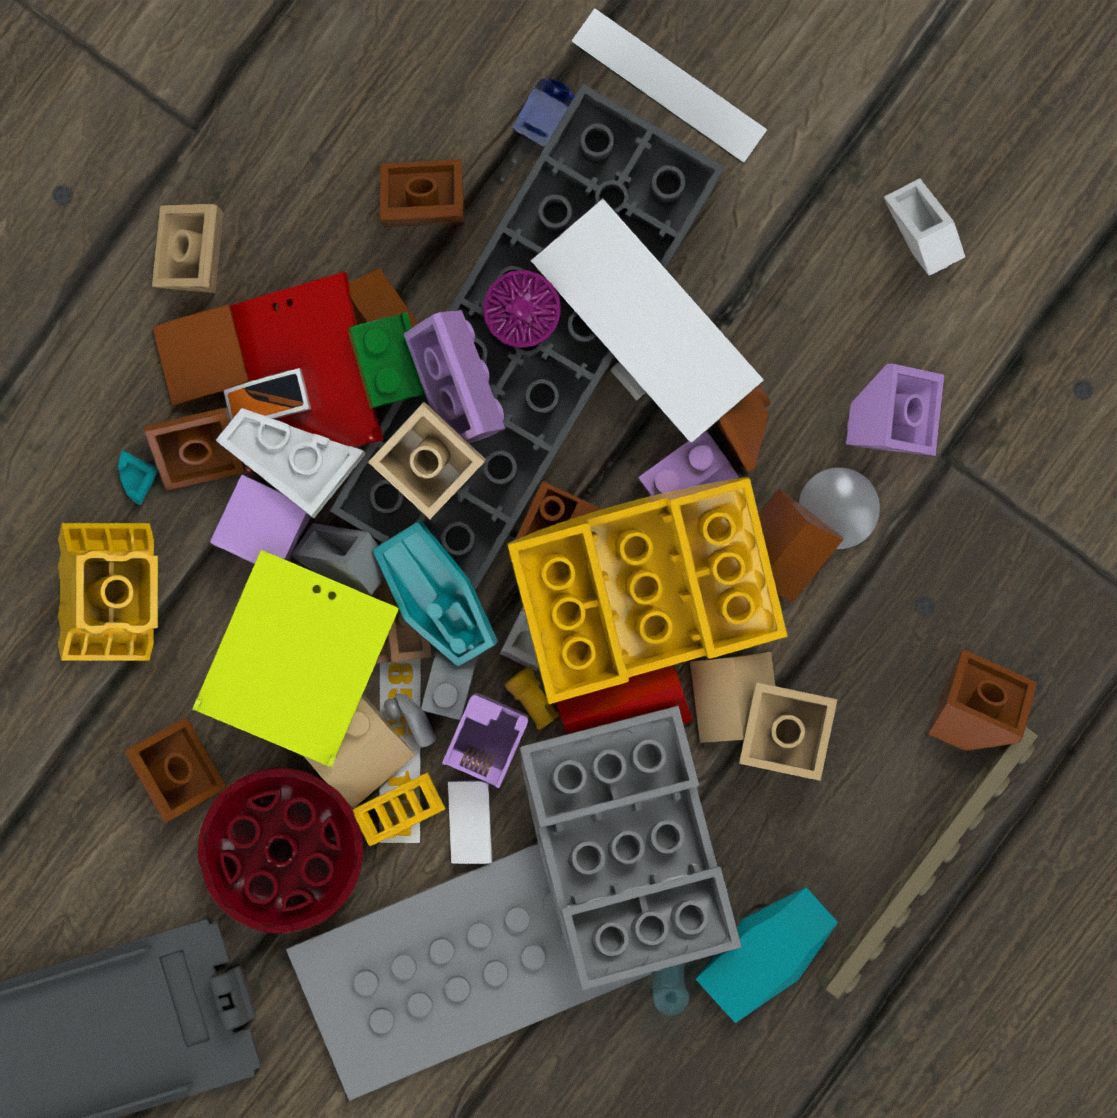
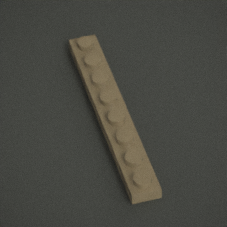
(919, 872)

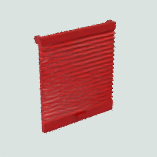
(312, 336)

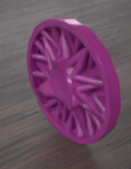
(521, 309)

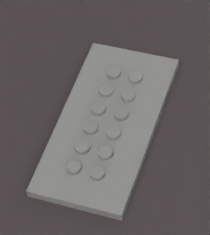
(440, 972)

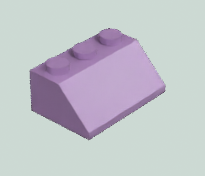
(455, 375)

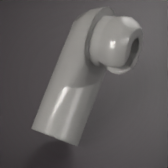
(414, 716)

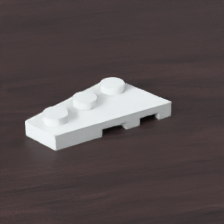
(292, 460)

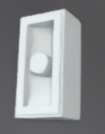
(470, 822)

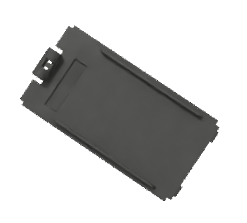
(125, 1028)

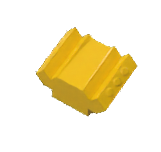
(107, 592)

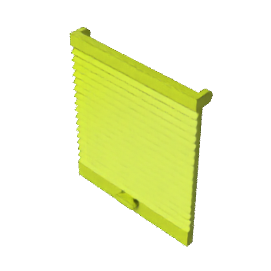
(295, 658)

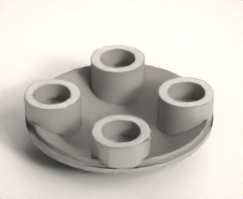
(843, 502)

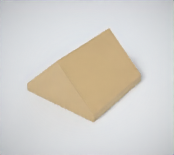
(188, 247)
(725, 693)

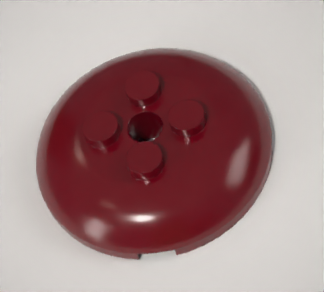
(247, 876)

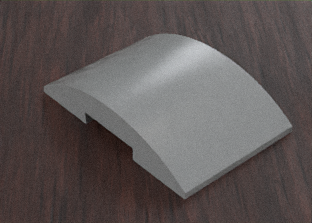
(627, 848)

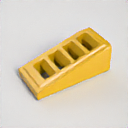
(366, 824)

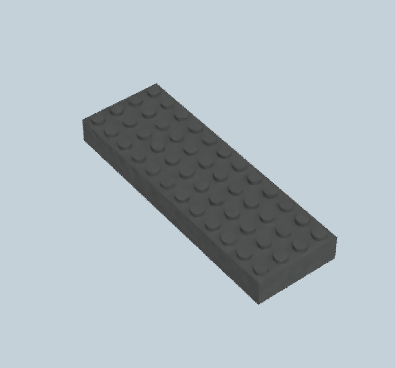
(543, 389)

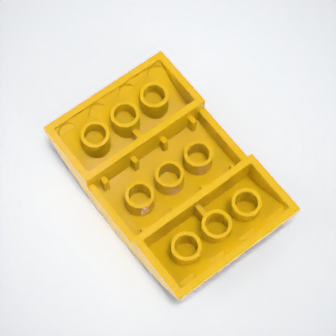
(646, 586)

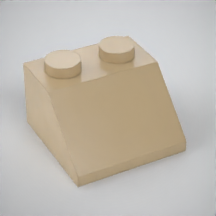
(427, 460)
(788, 731)
(366, 756)

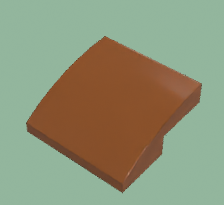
(200, 355)

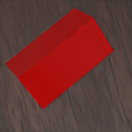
(639, 696)

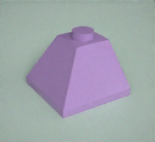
(898, 411)

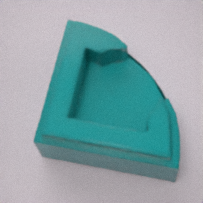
(136, 476)

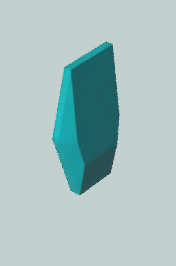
(435, 594)
(772, 956)

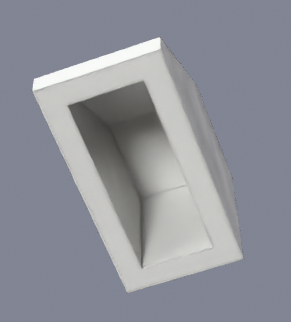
(925, 226)

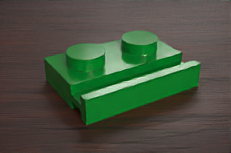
(385, 360)

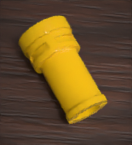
(527, 690)

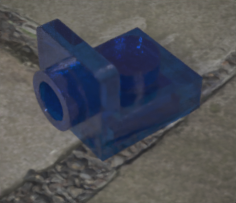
(543, 110)

